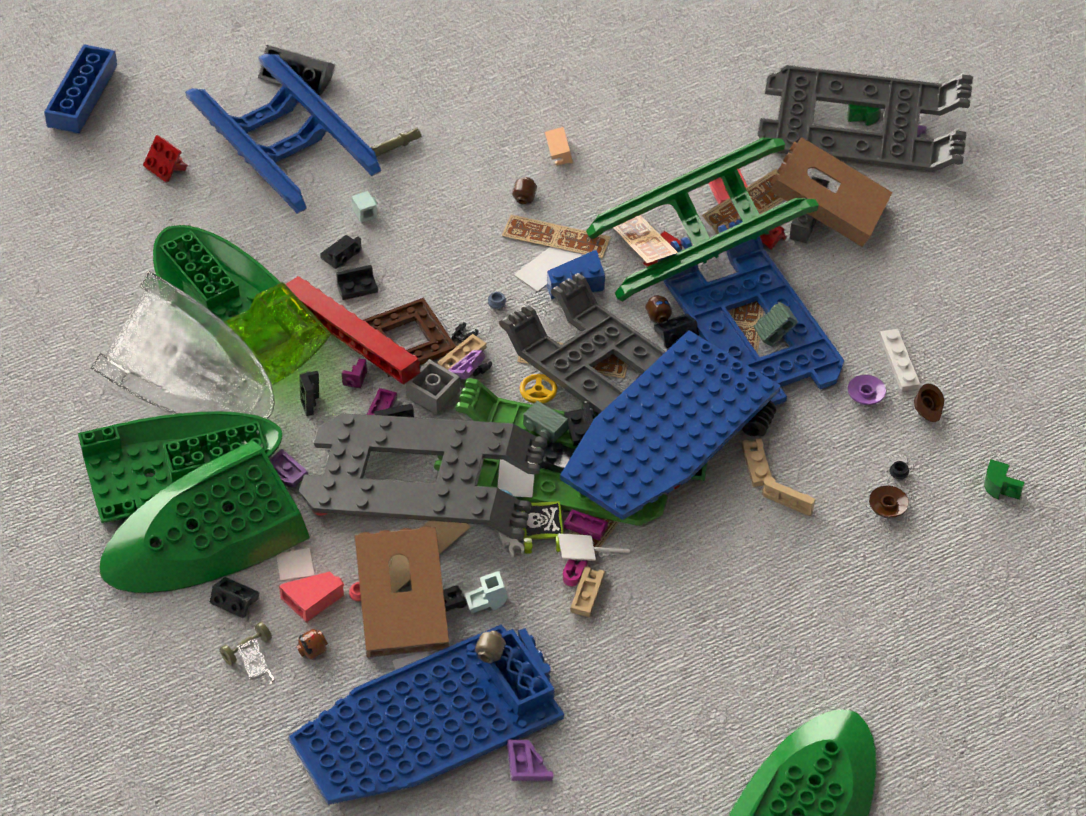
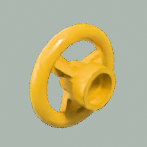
(538, 392)

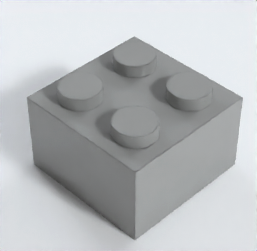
(433, 387)

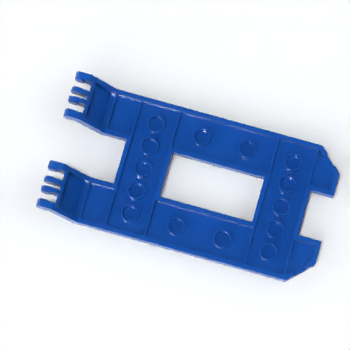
(761, 281)

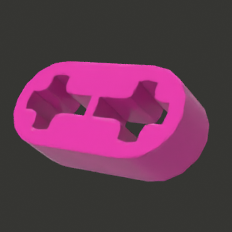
(570, 568)

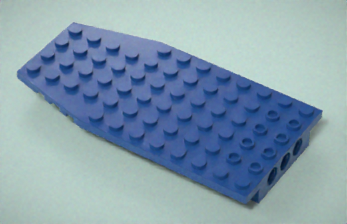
(666, 426)
(425, 720)

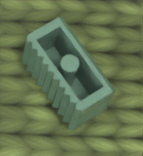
(775, 324)
(545, 421)

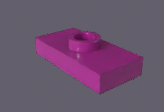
(383, 400)
(585, 524)

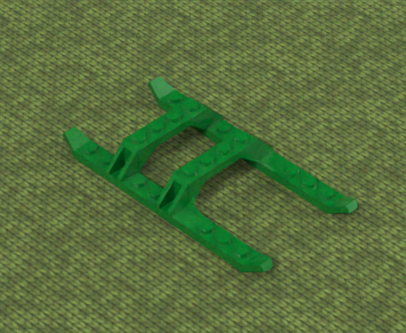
(704, 247)

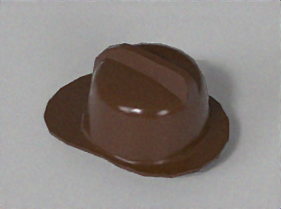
(929, 402)

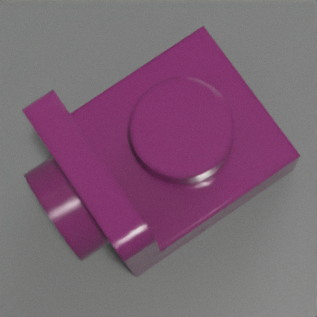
(357, 376)

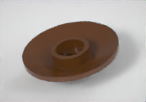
(888, 501)

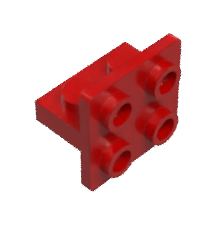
(164, 159)

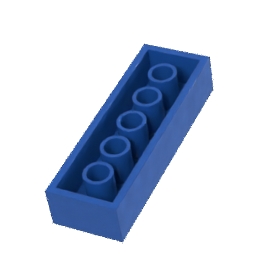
(81, 88)

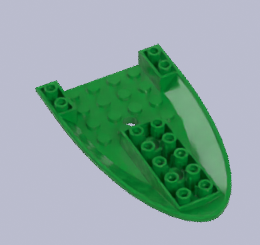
(210, 269)
(166, 446)
(222, 544)
(842, 778)

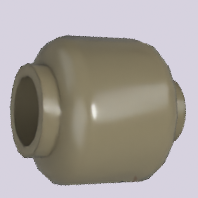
(490, 646)

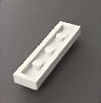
(899, 360)

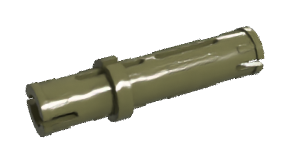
(401, 140)

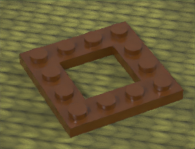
(419, 311)

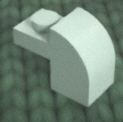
(492, 594)

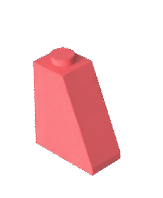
(312, 594)

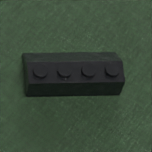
(312, 71)

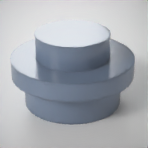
(496, 300)

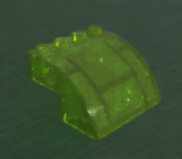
(280, 331)

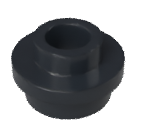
(899, 470)

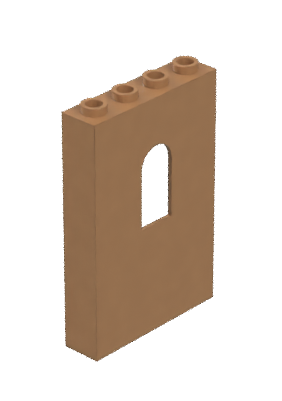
(850, 210)
(407, 619)

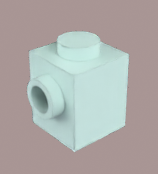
(364, 206)

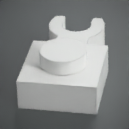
(513, 543)

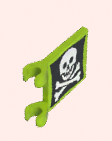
(543, 523)

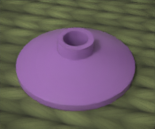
(866, 389)

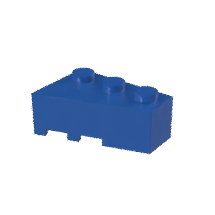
(586, 265)

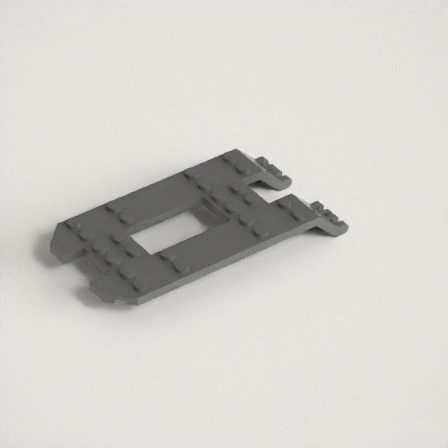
(902, 103)
(573, 361)
(454, 494)

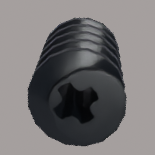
(760, 422)

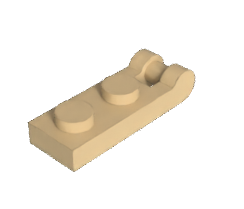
(463, 349)
(756, 461)
(787, 496)
(587, 592)

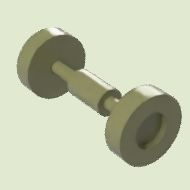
(262, 632)

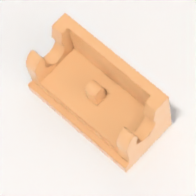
(559, 146)

